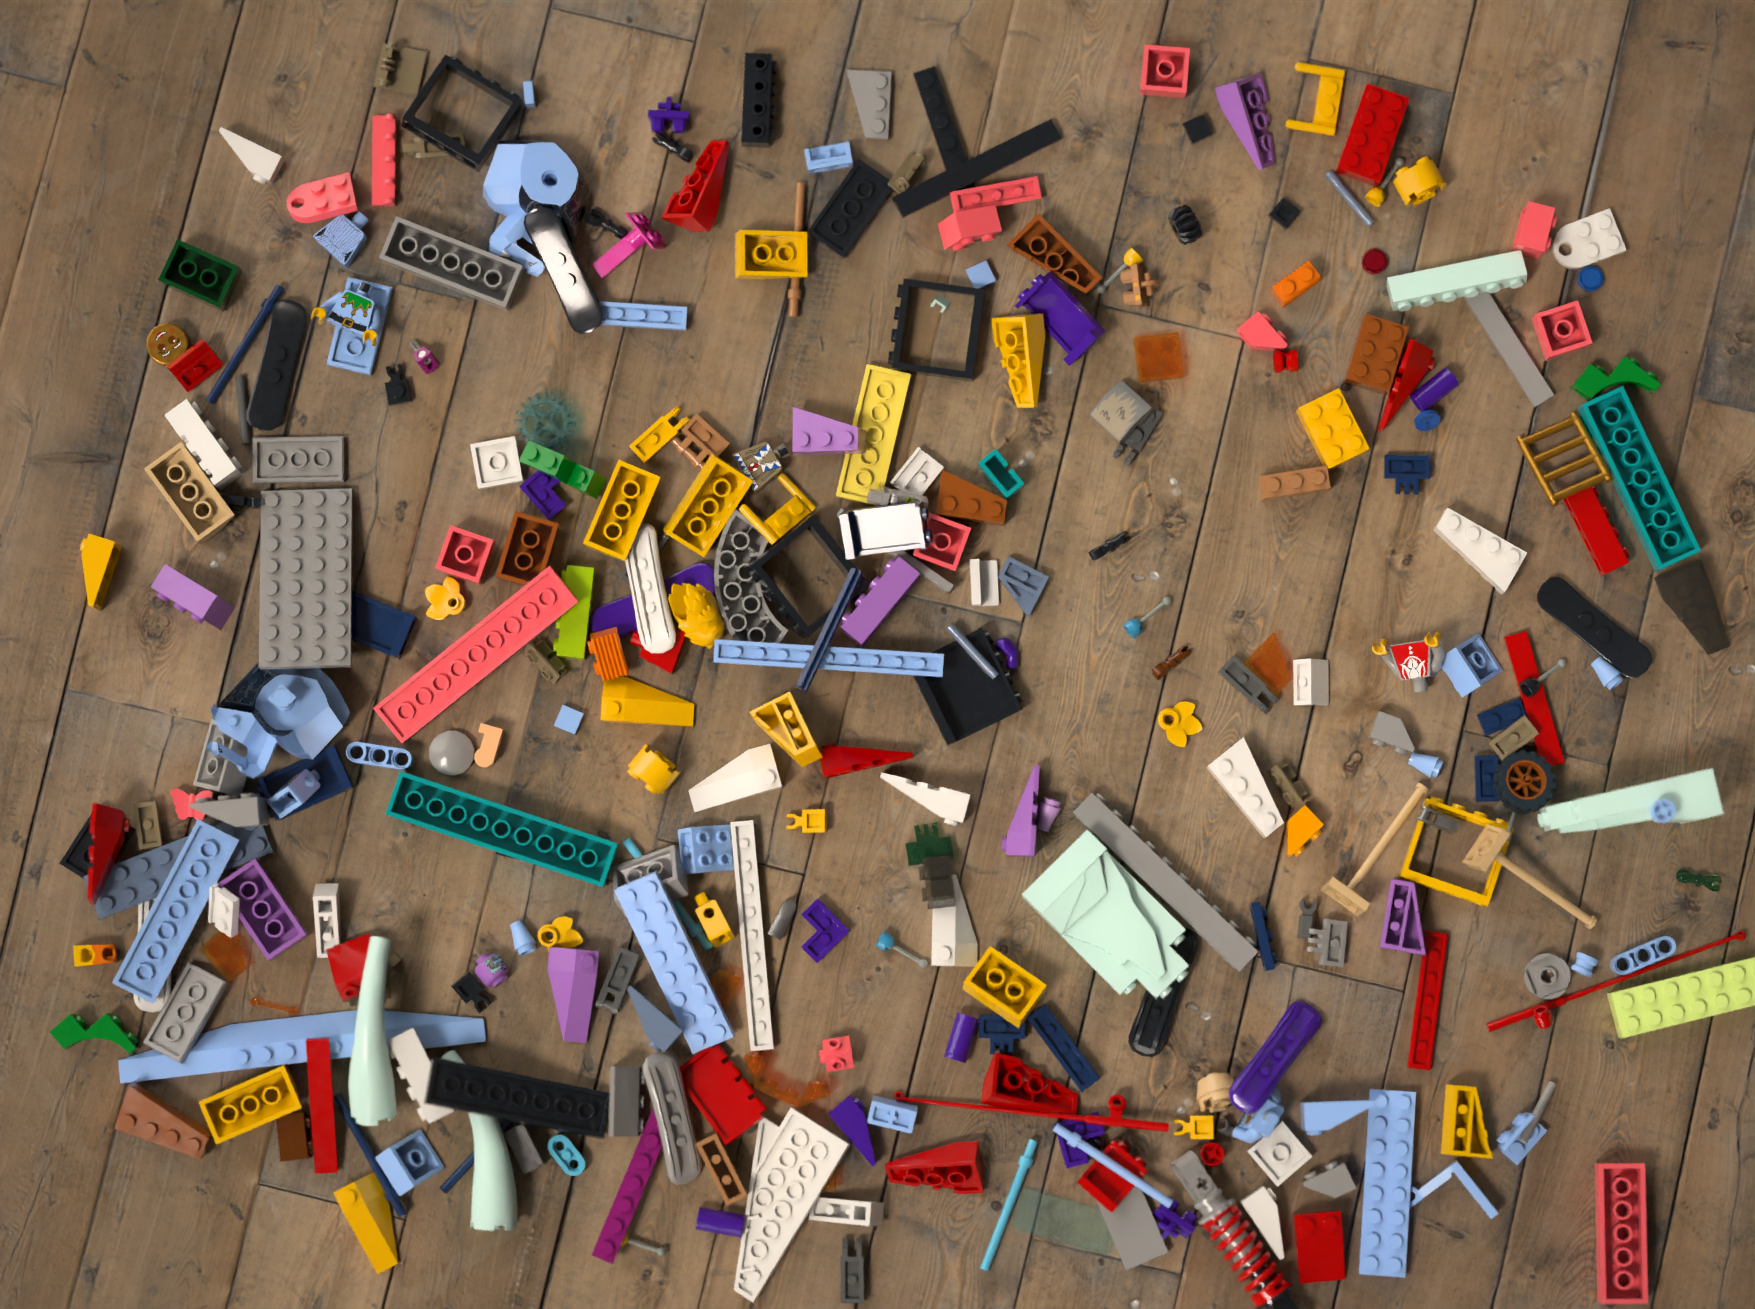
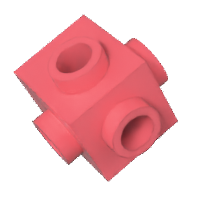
(837, 1054)

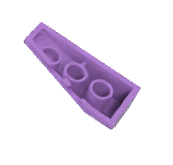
(1246, 111)
(1022, 830)
(573, 987)

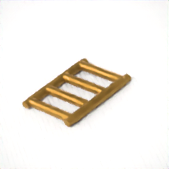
(1544, 479)

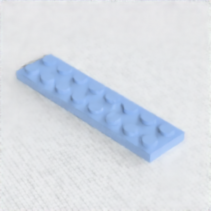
(175, 911)
(674, 962)
(1387, 1183)

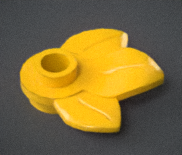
(441, 599)
(1182, 724)
(562, 932)

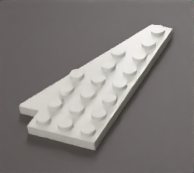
(785, 1181)

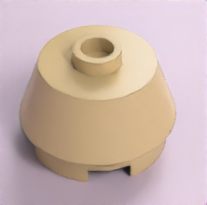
(1214, 1092)

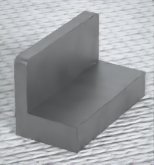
(524, 1148)

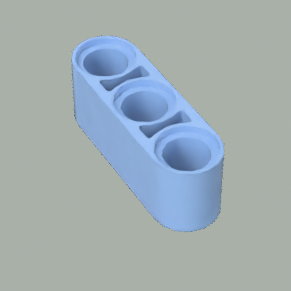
(369, 751)
(1652, 949)

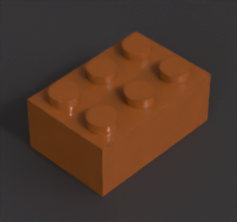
(1376, 354)
(527, 548)

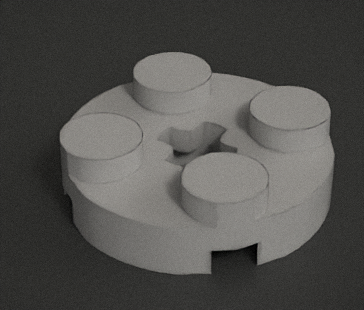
(1534, 971)

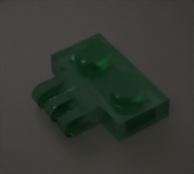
(928, 845)

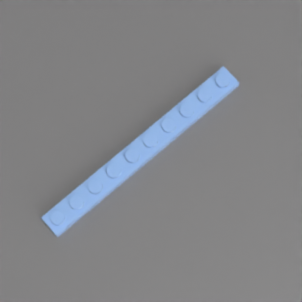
(835, 658)

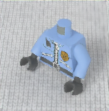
(1257, 1124)

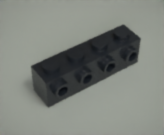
(757, 100)

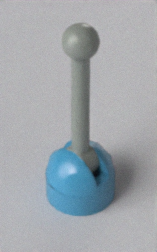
(1134, 626)
(887, 942)

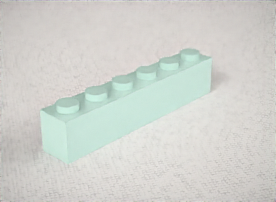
(1456, 281)

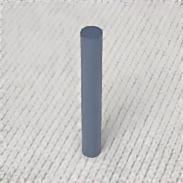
(1349, 198)
(973, 652)

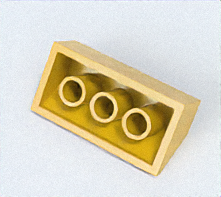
(707, 505)
(621, 510)
(251, 1104)

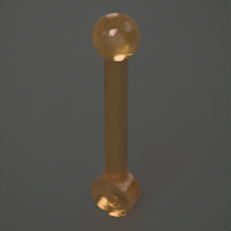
(255, 1002)

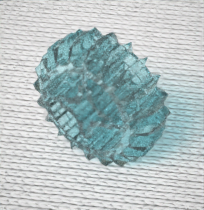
(552, 414)

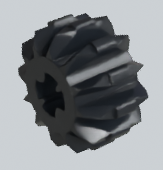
(1185, 224)

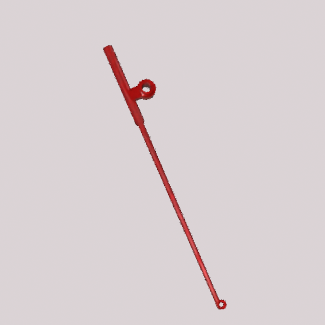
(1542, 1013)
(1114, 1120)

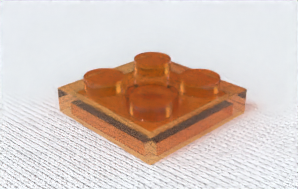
(1158, 357)

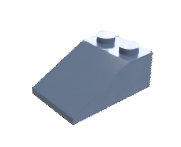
(656, 1024)

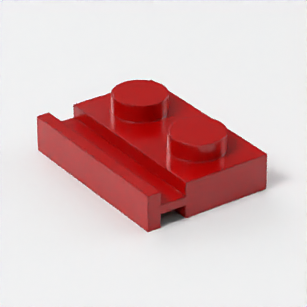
(195, 365)

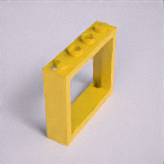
(1459, 812)

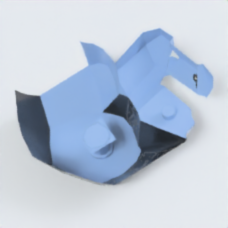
(531, 177)
(279, 707)

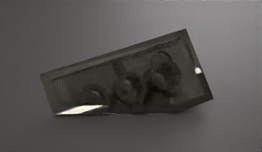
(1693, 602)

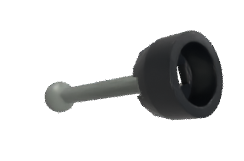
(1531, 686)

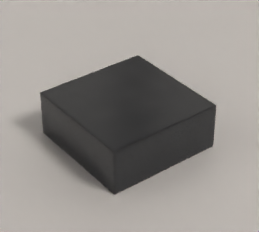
(1197, 129)
(1284, 213)

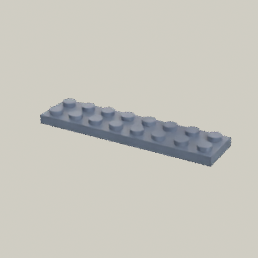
(144, 875)

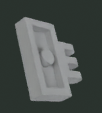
(1330, 942)

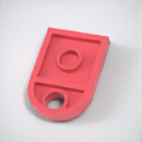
(323, 199)

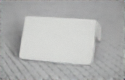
(984, 583)
(1311, 682)

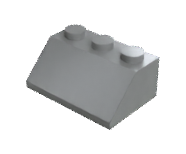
(216, 771)
(663, 861)
(625, 1101)

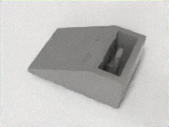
(243, 812)

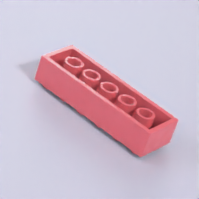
(1621, 1233)

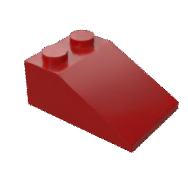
(1319, 1246)

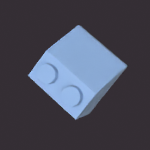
(1470, 665)
(409, 1162)

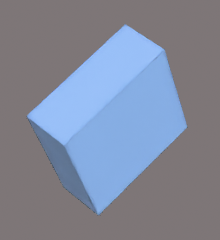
(529, 94)
(980, 275)
(568, 719)

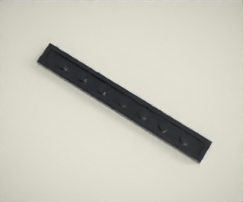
(976, 168)

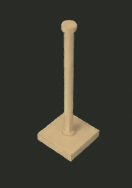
(1487, 849)
(1345, 894)

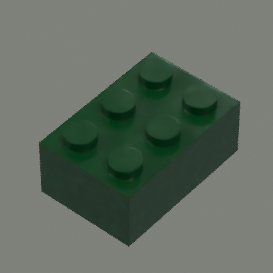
(200, 275)

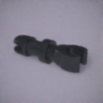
(673, 147)
(599, 220)
(1109, 545)

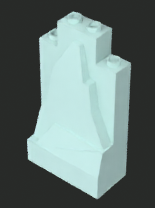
(1692, 794)
(1109, 919)

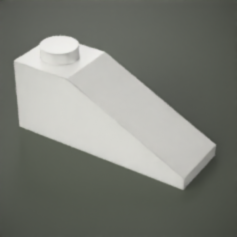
(258, 160)
(327, 917)
(847, 1211)
(1264, 1214)

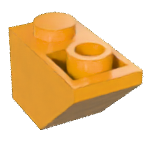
(1301, 828)

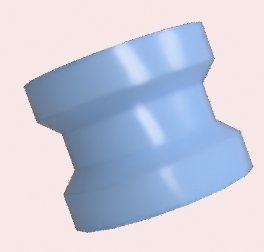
(1667, 809)
(1584, 964)

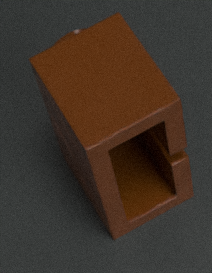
(293, 1136)

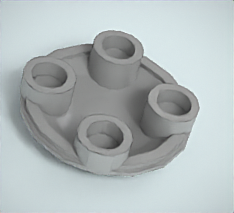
(451, 753)

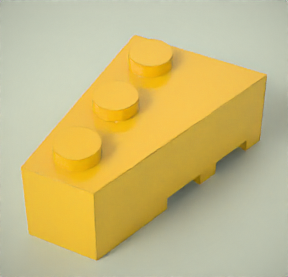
(788, 728)
(1463, 1124)

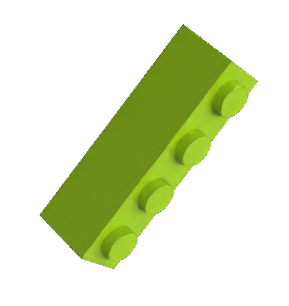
(575, 621)

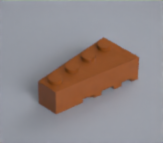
(1048, 250)
(158, 1122)

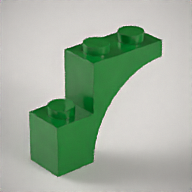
(1625, 373)
(563, 469)
(108, 1027)

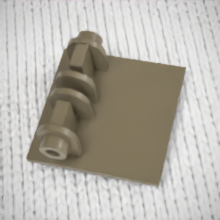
(400, 69)

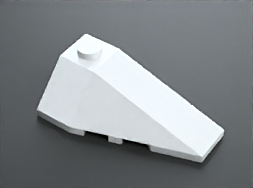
(741, 778)
(942, 802)
(953, 934)

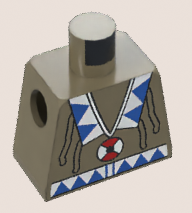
(761, 463)

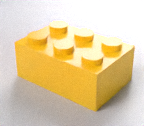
(1332, 429)
(1004, 987)

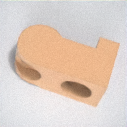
(487, 754)

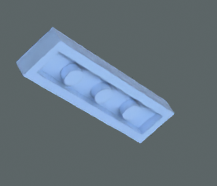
(644, 316)

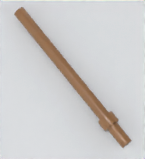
(794, 293)

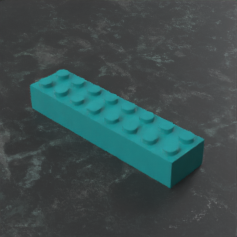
(1639, 479)

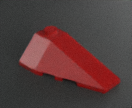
(699, 198)
(1412, 367)
(846, 760)
(108, 833)
(1019, 1087)
(949, 1166)

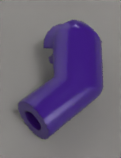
(1008, 647)

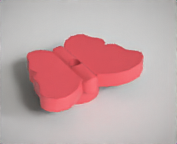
(182, 801)

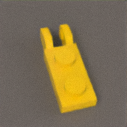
(657, 436)

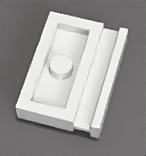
(917, 473)
(223, 910)

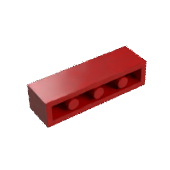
(1596, 530)

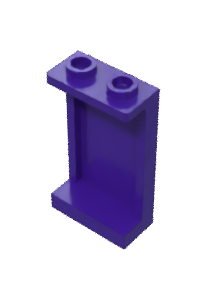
(1063, 316)

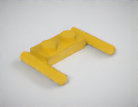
(1327, 100)
(784, 518)

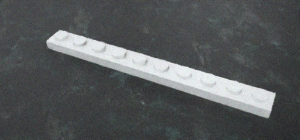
(752, 935)

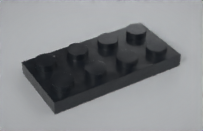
(850, 209)

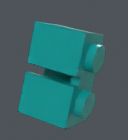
(994, 469)

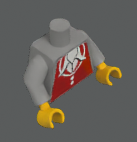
(1413, 659)

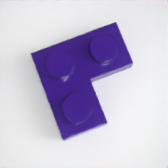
(540, 492)
(828, 929)
(1075, 1156)

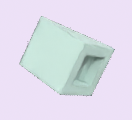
(942, 301)

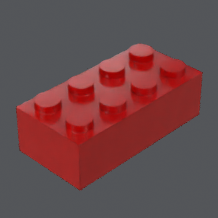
(1372, 135)

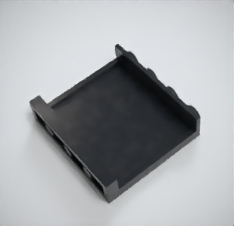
(966, 695)

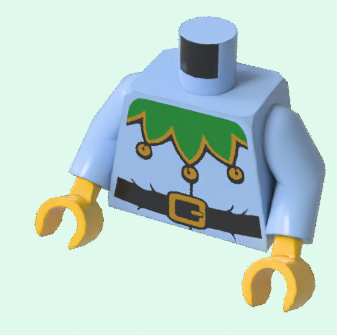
(352, 312)

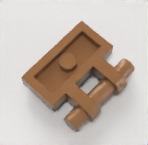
(704, 437)

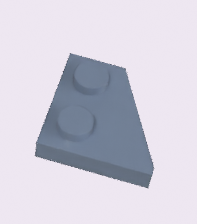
(1022, 583)

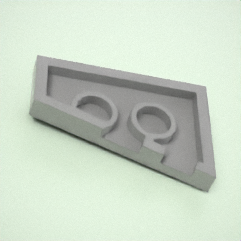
(872, 100)

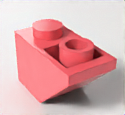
(1260, 334)

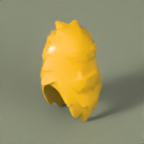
(697, 614)

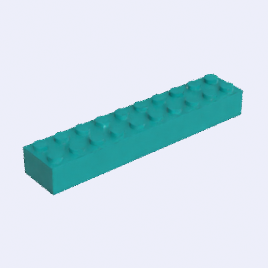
(502, 829)

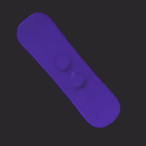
(622, 612)
(1275, 1057)

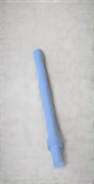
(1075, 1140)

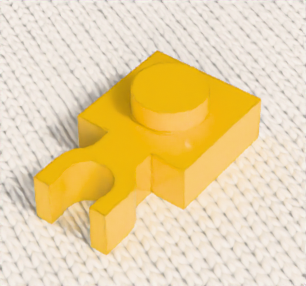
(811, 821)
(1199, 1127)

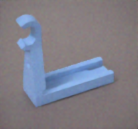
(1443, 1176)

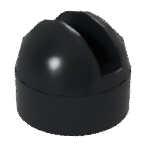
(1100, 1141)

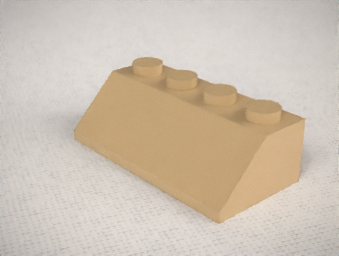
(190, 493)

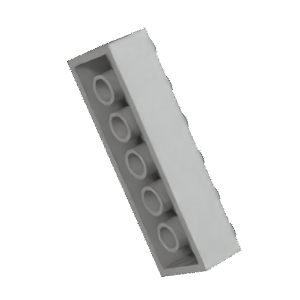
(451, 263)

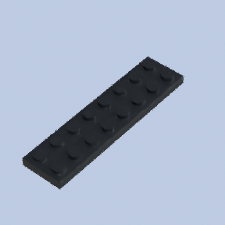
(517, 1098)

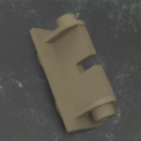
(908, 172)
(550, 668)
(1292, 792)

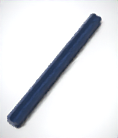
(829, 629)

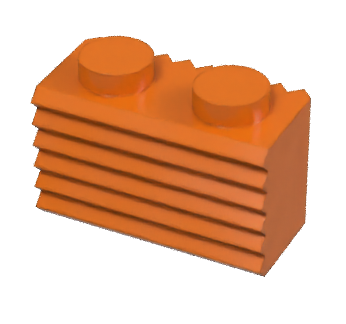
(1295, 284)
(609, 654)

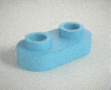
(566, 1155)

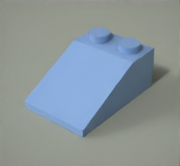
(1328, 1114)

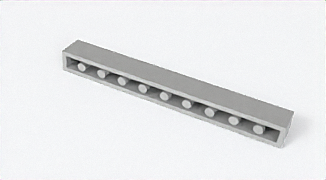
(1163, 881)

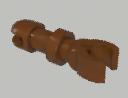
(1171, 662)

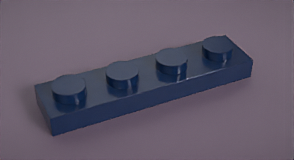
(1063, 1048)

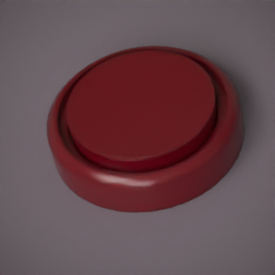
(1374, 261)

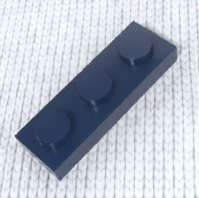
(1263, 936)

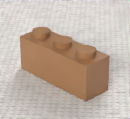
(1294, 483)
(721, 1169)

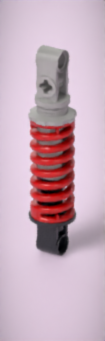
(1223, 1219)

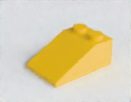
(770, 254)
(99, 564)

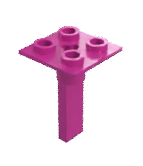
(629, 244)

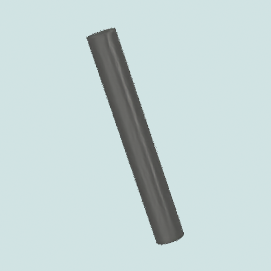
(242, 409)

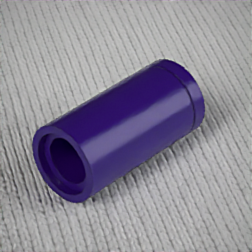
(1434, 390)
(961, 1037)
(720, 1222)

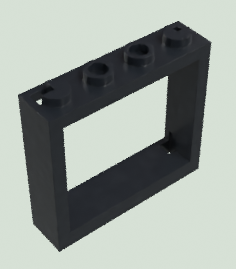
(444, 142)
(897, 334)
(773, 593)

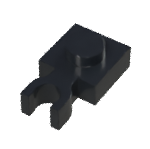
(397, 390)
(237, 502)
(469, 989)

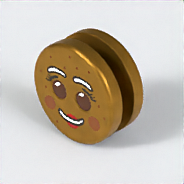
(167, 343)

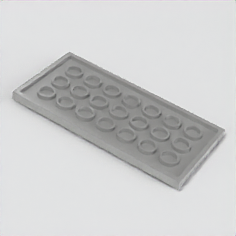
(306, 579)

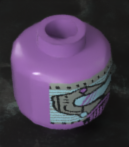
(491, 970)

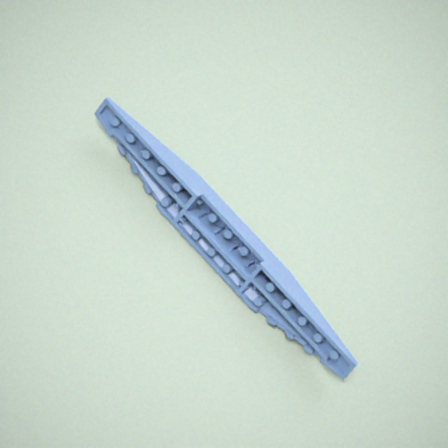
(284, 1042)

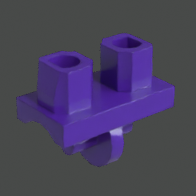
(658, 117)
(1172, 1223)

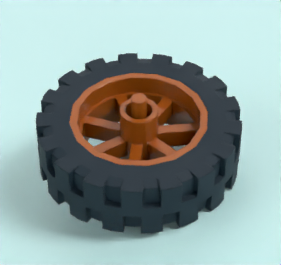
(1531, 762)

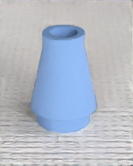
(1608, 675)
(1428, 765)
(522, 939)

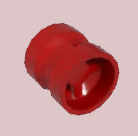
(1290, 359)
(1214, 1156)

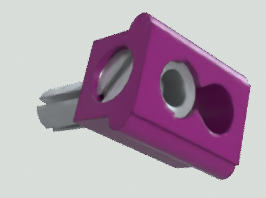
(424, 358)

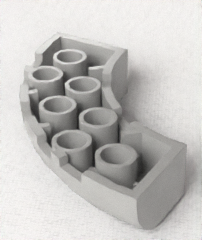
(736, 593)

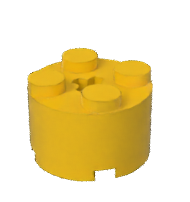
(1418, 182)
(653, 769)

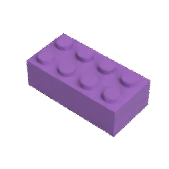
(880, 601)
(264, 910)

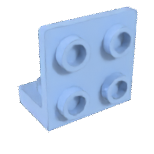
(706, 849)
(1509, 1140)

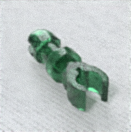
(1684, 876)

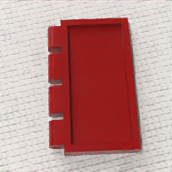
(719, 1095)

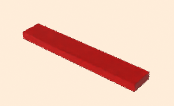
(1536, 707)
(1427, 1001)
(322, 1105)

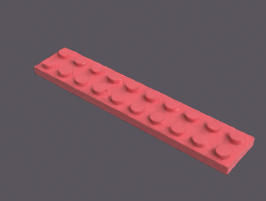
(476, 654)

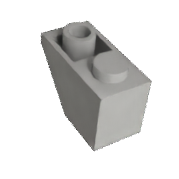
(1390, 732)
(1332, 1182)

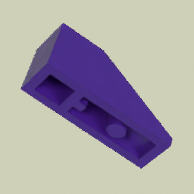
(853, 1123)

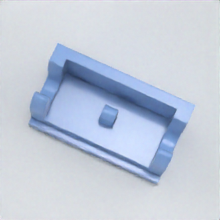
(828, 158)
(892, 1114)

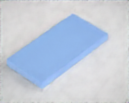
(347, 348)

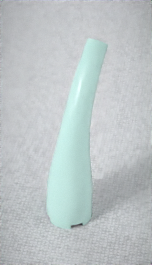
(370, 1071)
(493, 1179)

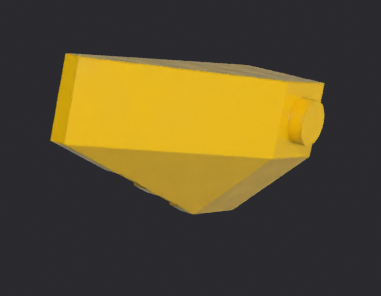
(1022, 349)
(638, 703)
(370, 1219)

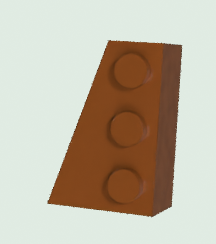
(968, 502)

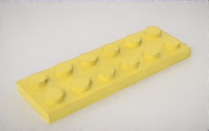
(878, 414)

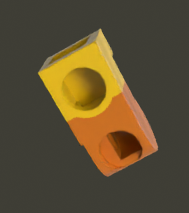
(94, 954)

